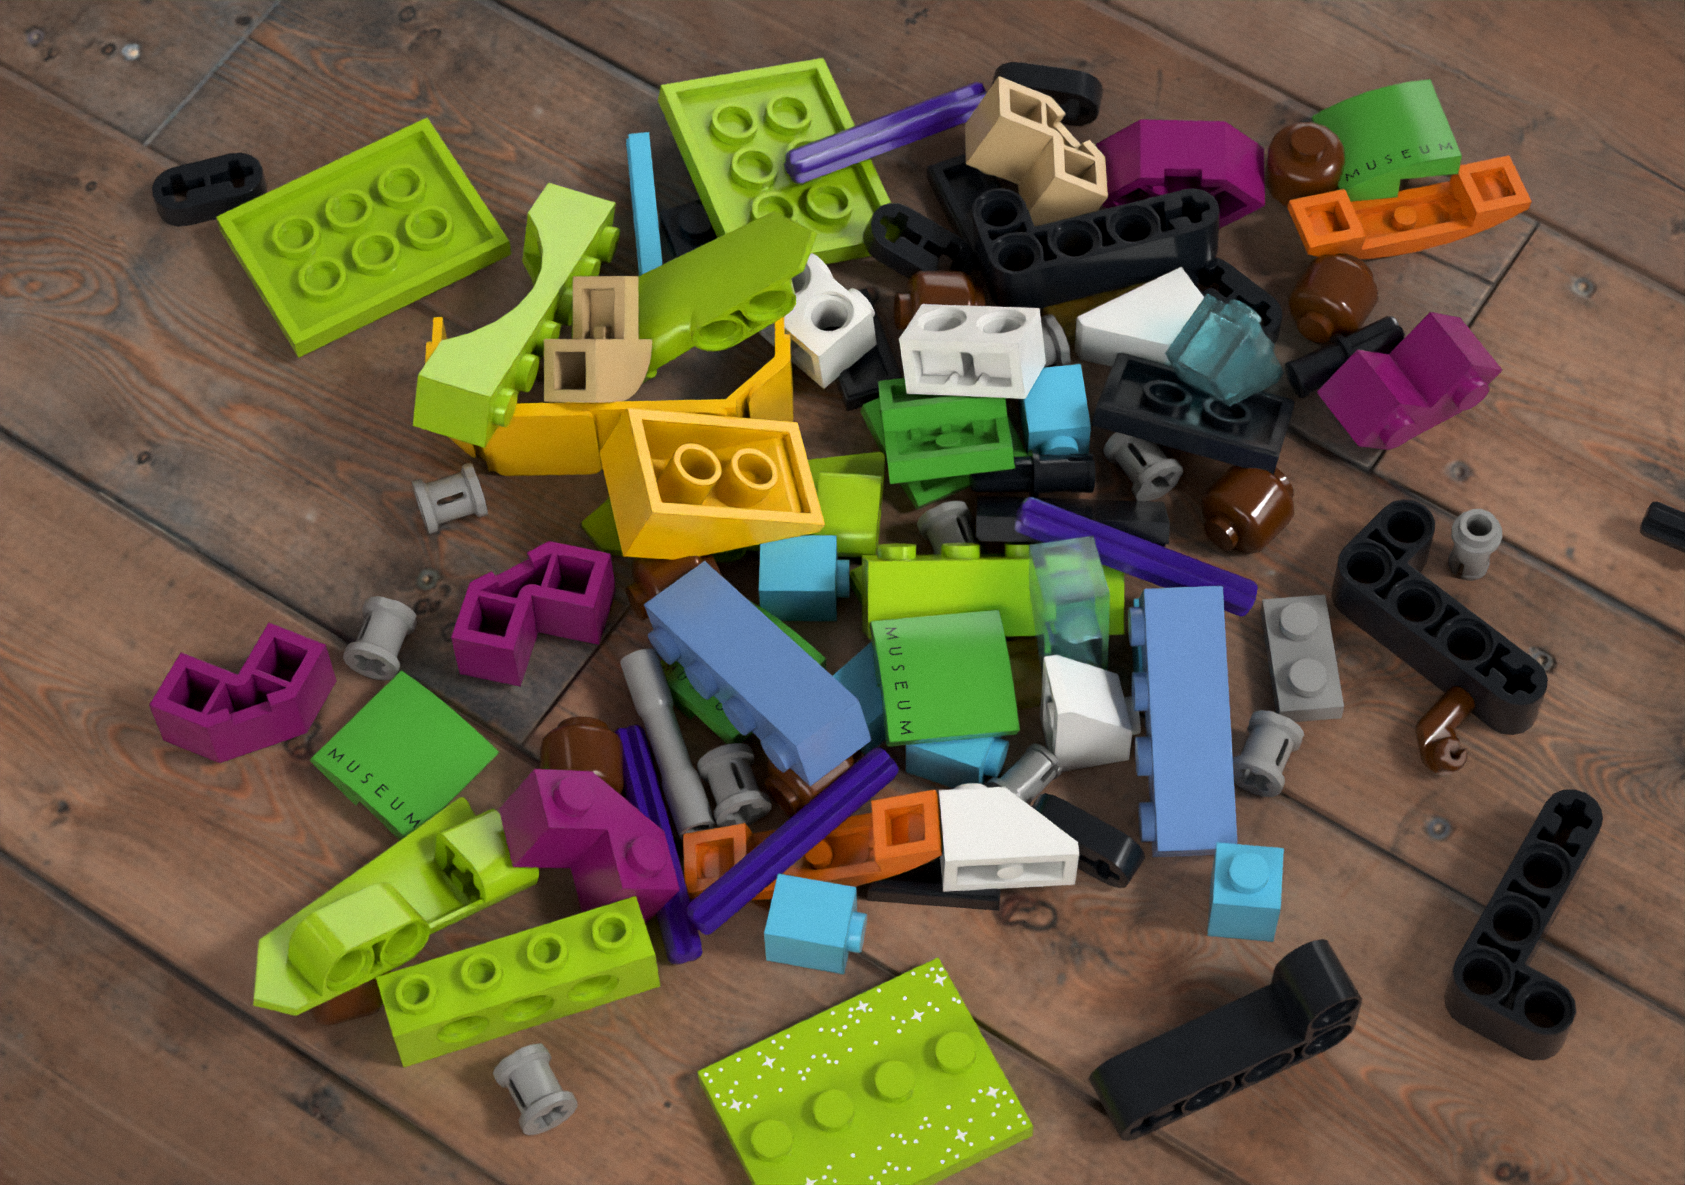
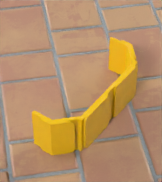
(571, 434)

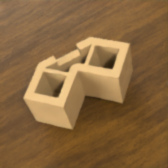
(1021, 139)

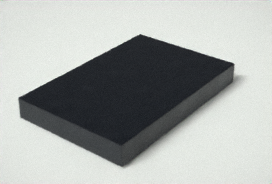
(1156, 406)
(1139, 518)

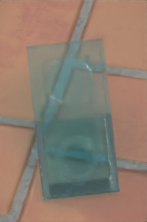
(1225, 352)
(1070, 601)

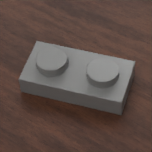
(1302, 658)

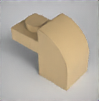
(605, 355)

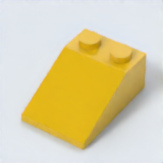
(706, 483)

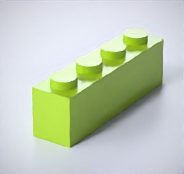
(961, 581)

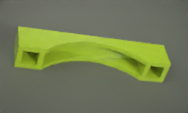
(477, 376)

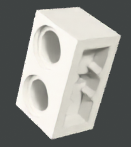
(820, 305)
(973, 351)

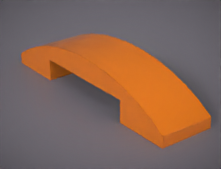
(1414, 220)
(861, 850)

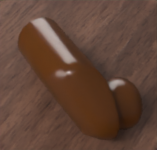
(1437, 734)

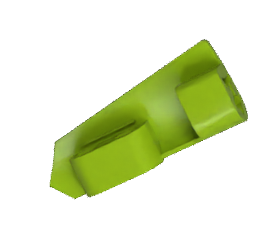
(722, 289)
(848, 496)
(388, 909)

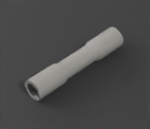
(655, 707)

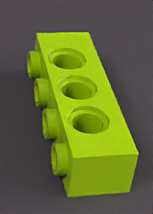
(519, 981)

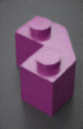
(1185, 154)
(1415, 387)
(553, 592)
(238, 714)
(596, 832)

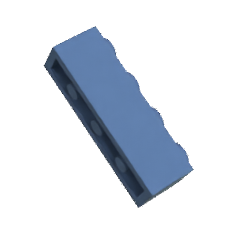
(756, 674)
(1185, 720)

